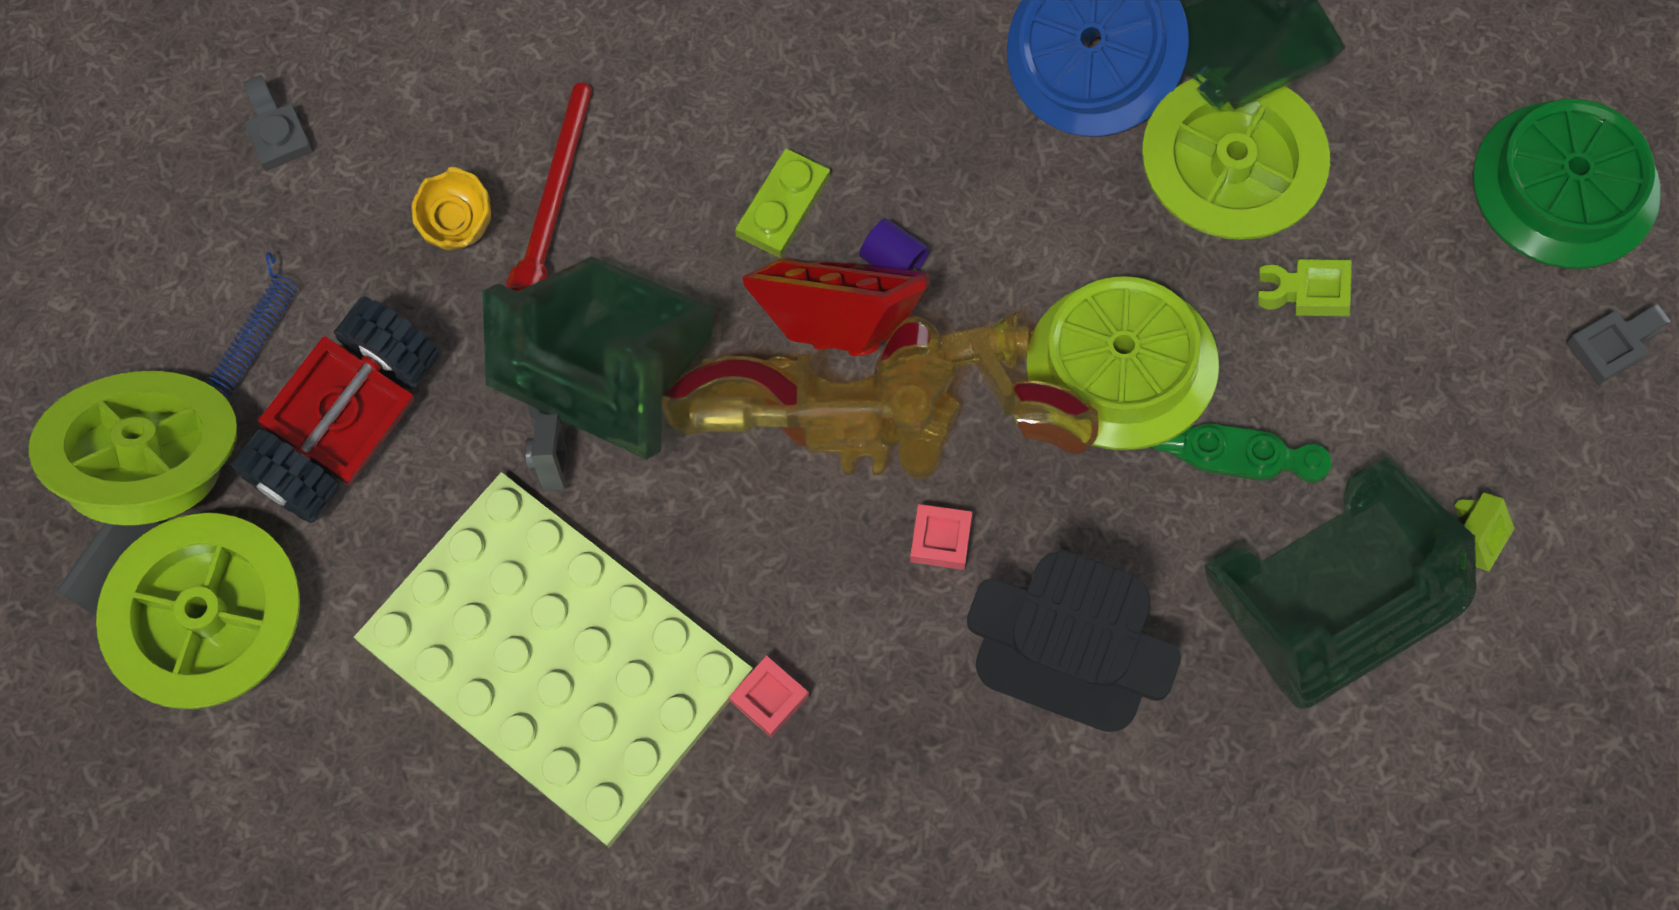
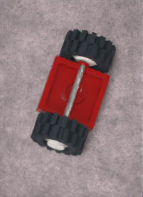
(336, 409)

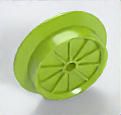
(1236, 169)
(1131, 356)
(134, 446)
(156, 602)

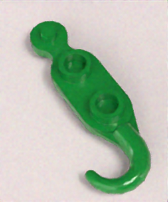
(1246, 454)

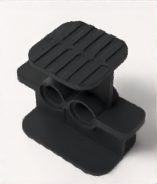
(1072, 641)

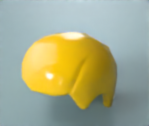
(446, 203)

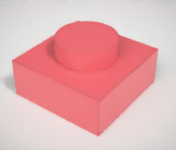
(941, 537)
(769, 696)

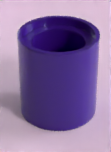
(893, 248)

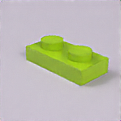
(783, 203)

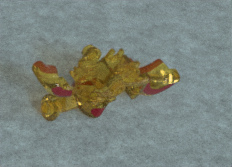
(896, 404)

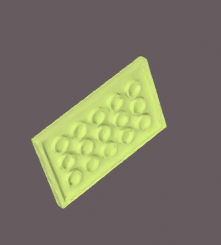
(554, 658)

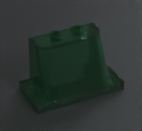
(594, 349)

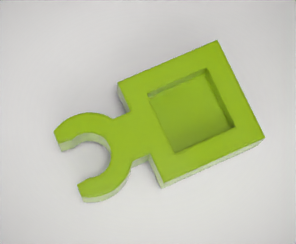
(1317, 287)

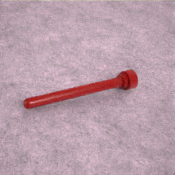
(532, 267)

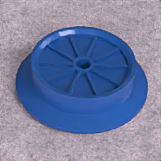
(1101, 86)

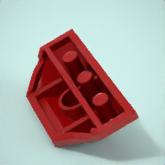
(836, 302)

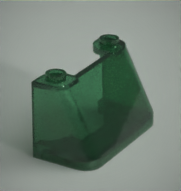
(1255, 47)
(1350, 588)

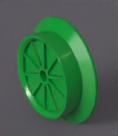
(1567, 183)

